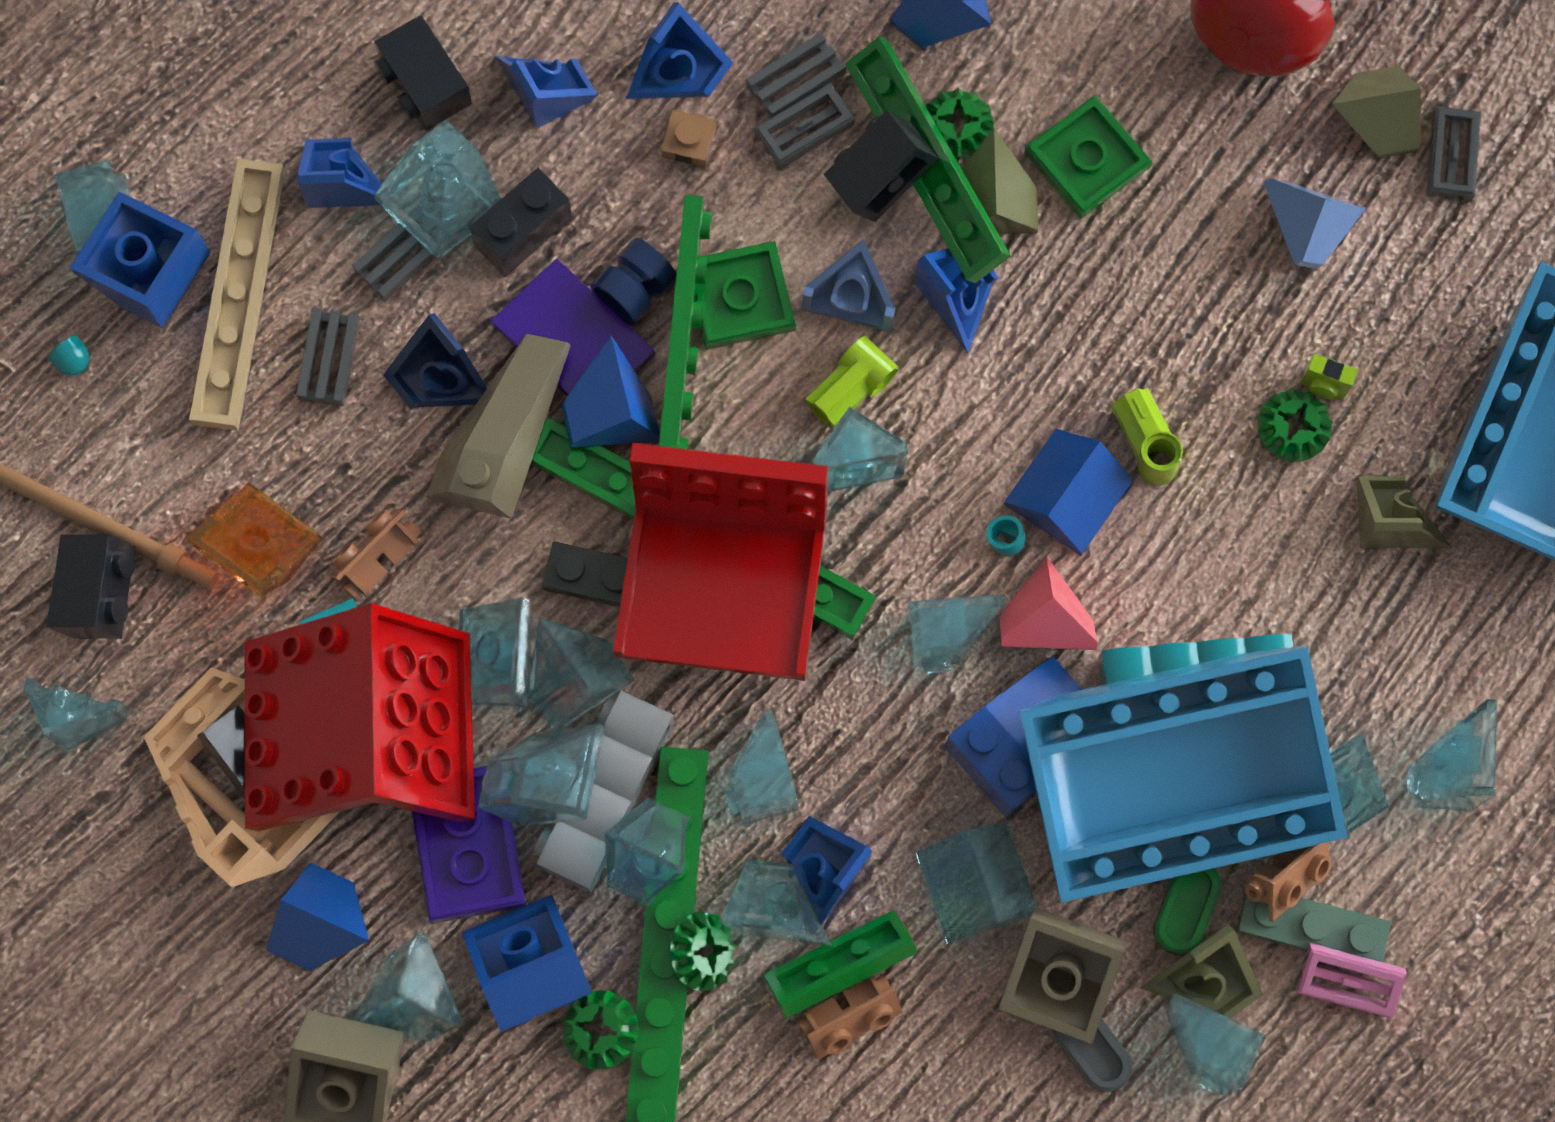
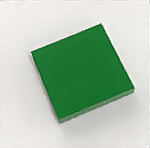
(1087, 157)
(744, 296)

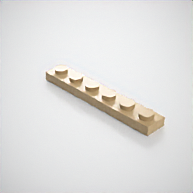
(237, 295)

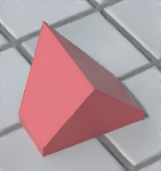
(1046, 615)

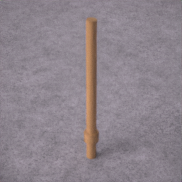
(168, 558)

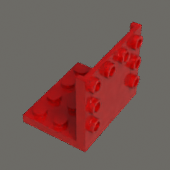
(722, 561)
(358, 717)

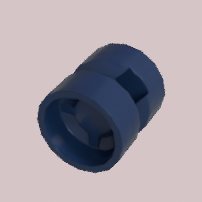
(638, 277)

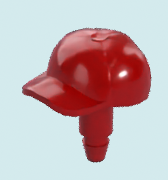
(1264, 34)

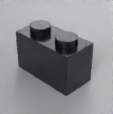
(422, 72)
(880, 165)
(521, 222)
(91, 586)

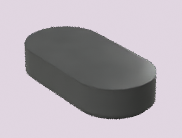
(1103, 1063)

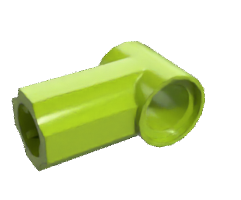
(860, 374)
(1146, 434)

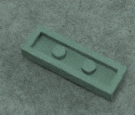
(1316, 924)

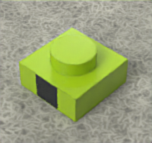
(1328, 377)

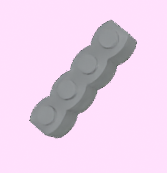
(627, 754)

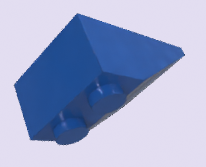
(993, 740)

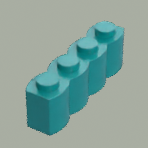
(1138, 661)

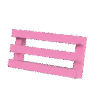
(1356, 963)

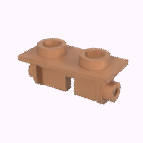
(385, 537)
(1288, 878)
(871, 1008)

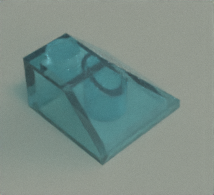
(439, 189)
(1460, 766)
(544, 777)

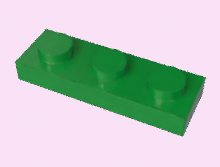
(839, 966)

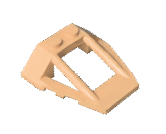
(234, 852)

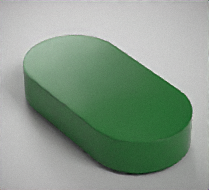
(1186, 911)

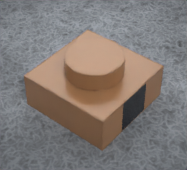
(688, 138)

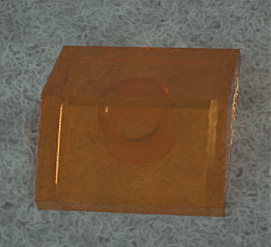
(255, 540)

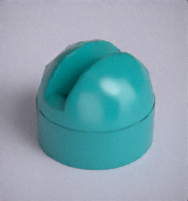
(70, 356)
(1011, 529)

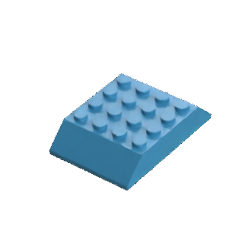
(1506, 453)
(1182, 771)

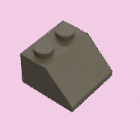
(1063, 975)
(341, 1071)

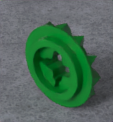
(972, 110)
(1274, 430)
(696, 932)
(609, 1049)

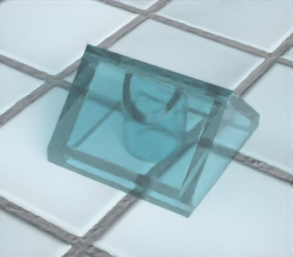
(861, 453)
(500, 651)
(976, 882)

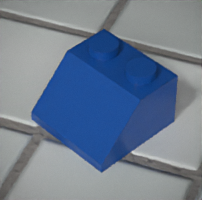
(141, 259)
(526, 963)

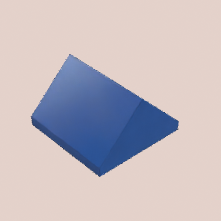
(1070, 489)

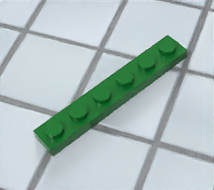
(944, 185)
(685, 317)

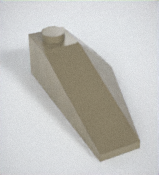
(496, 442)

